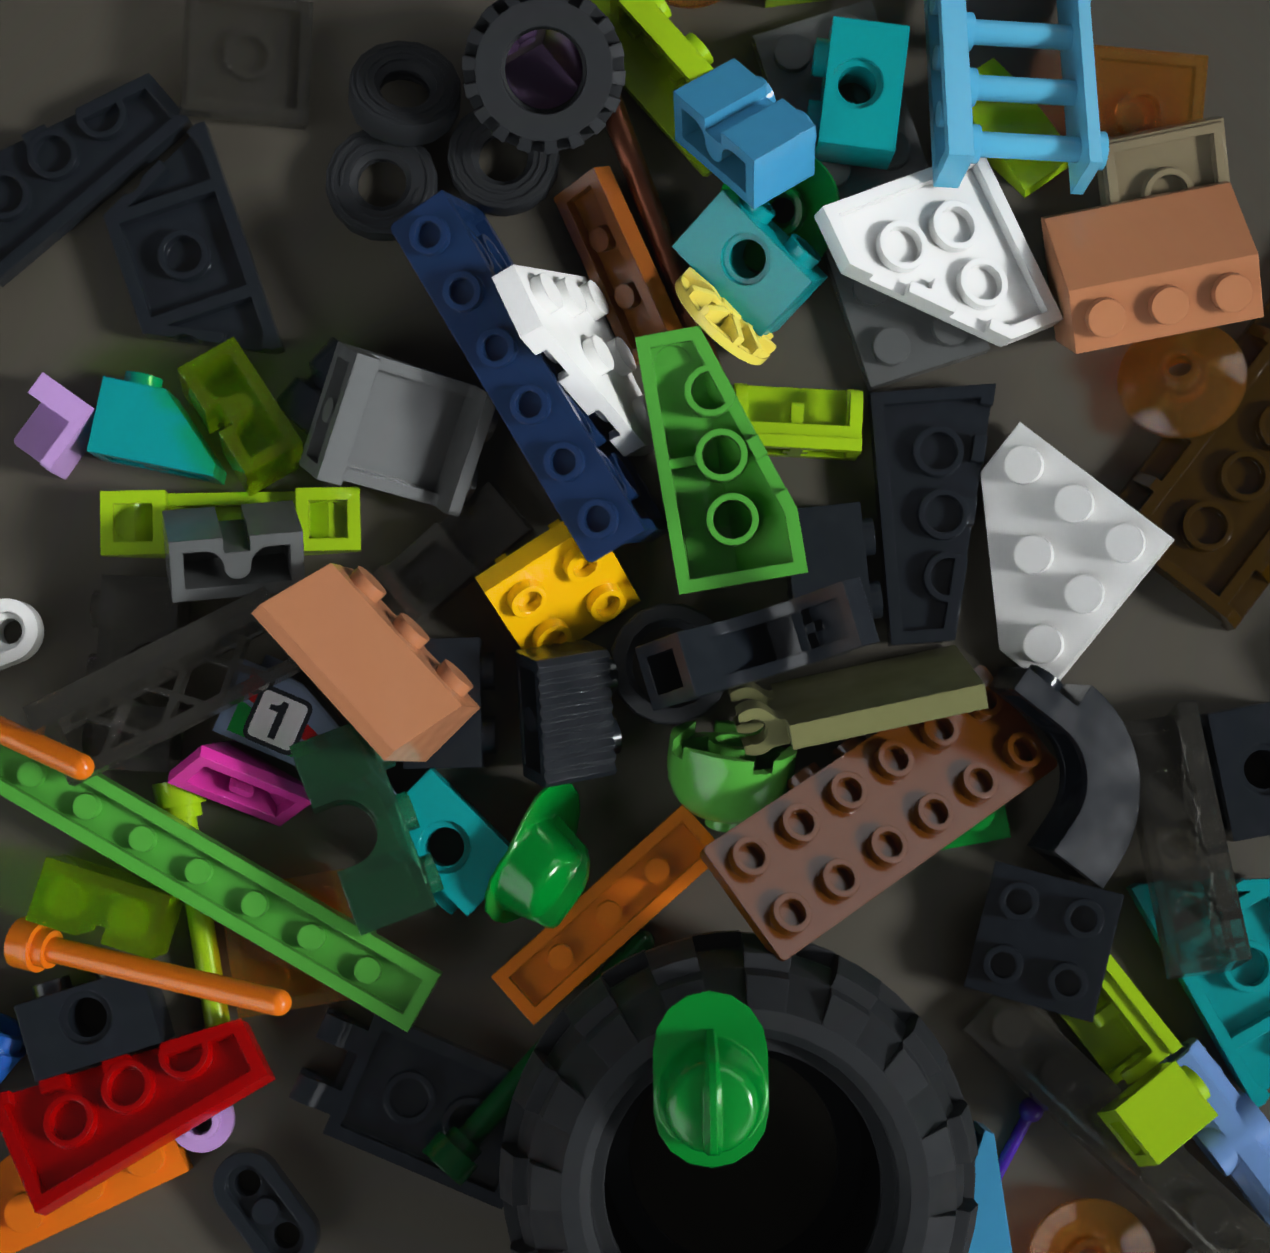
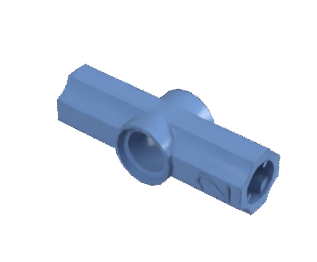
(1240, 1134)

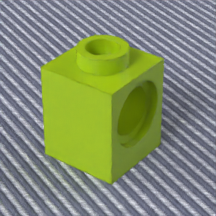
(1159, 1113)

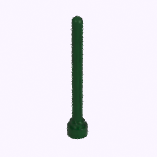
(459, 1147)

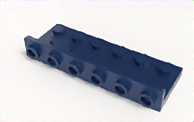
(569, 451)

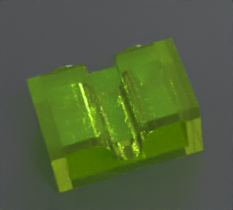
(233, 396)
(82, 894)

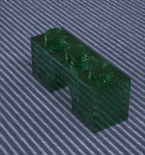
(393, 879)

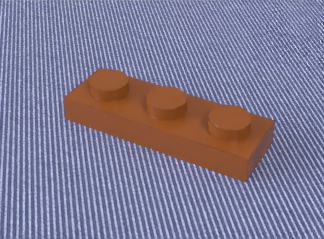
(616, 257)

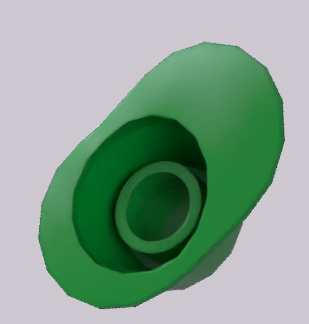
(544, 863)
(710, 1079)

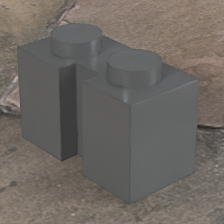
(232, 556)

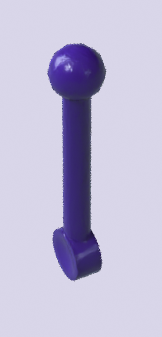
(1029, 1113)

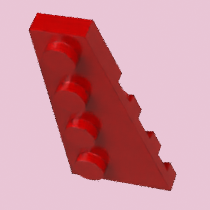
(105, 1118)

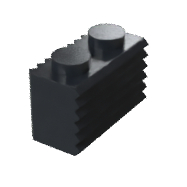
(567, 712)

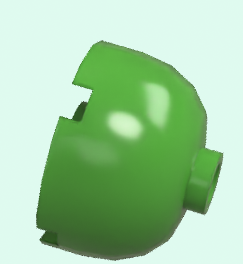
(720, 780)

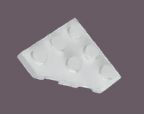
(944, 253)
(568, 324)
(1058, 552)

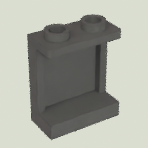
(399, 429)

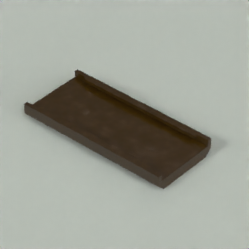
(1216, 497)

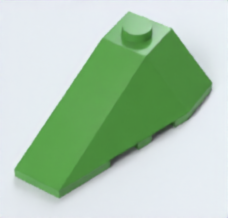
(718, 485)

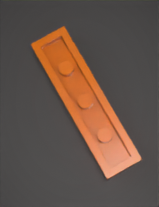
(606, 915)

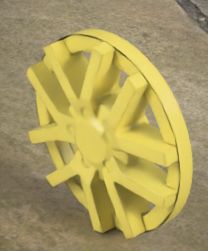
(721, 320)

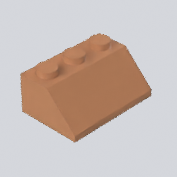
(1151, 267)
(370, 662)

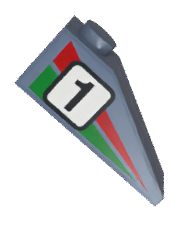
(278, 716)

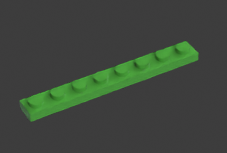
(225, 887)

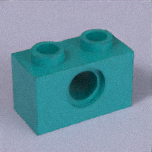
(876, 59)
(716, 250)
(440, 806)

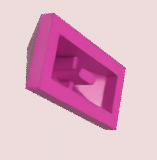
(242, 781)

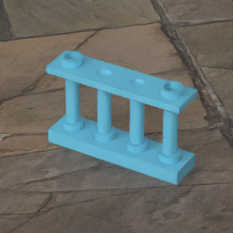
(957, 87)

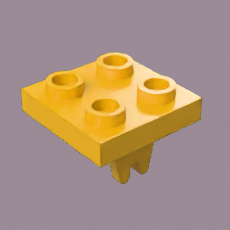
(552, 592)

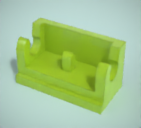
(805, 420)
(1125, 1031)

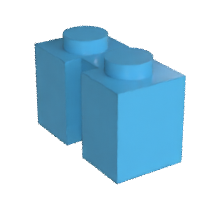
(744, 133)

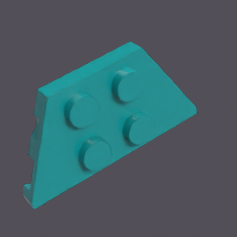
(1234, 1002)

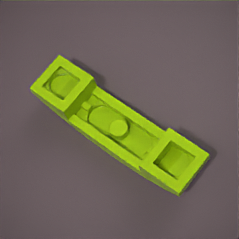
(134, 523)

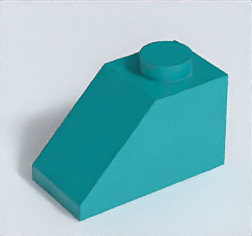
(150, 430)

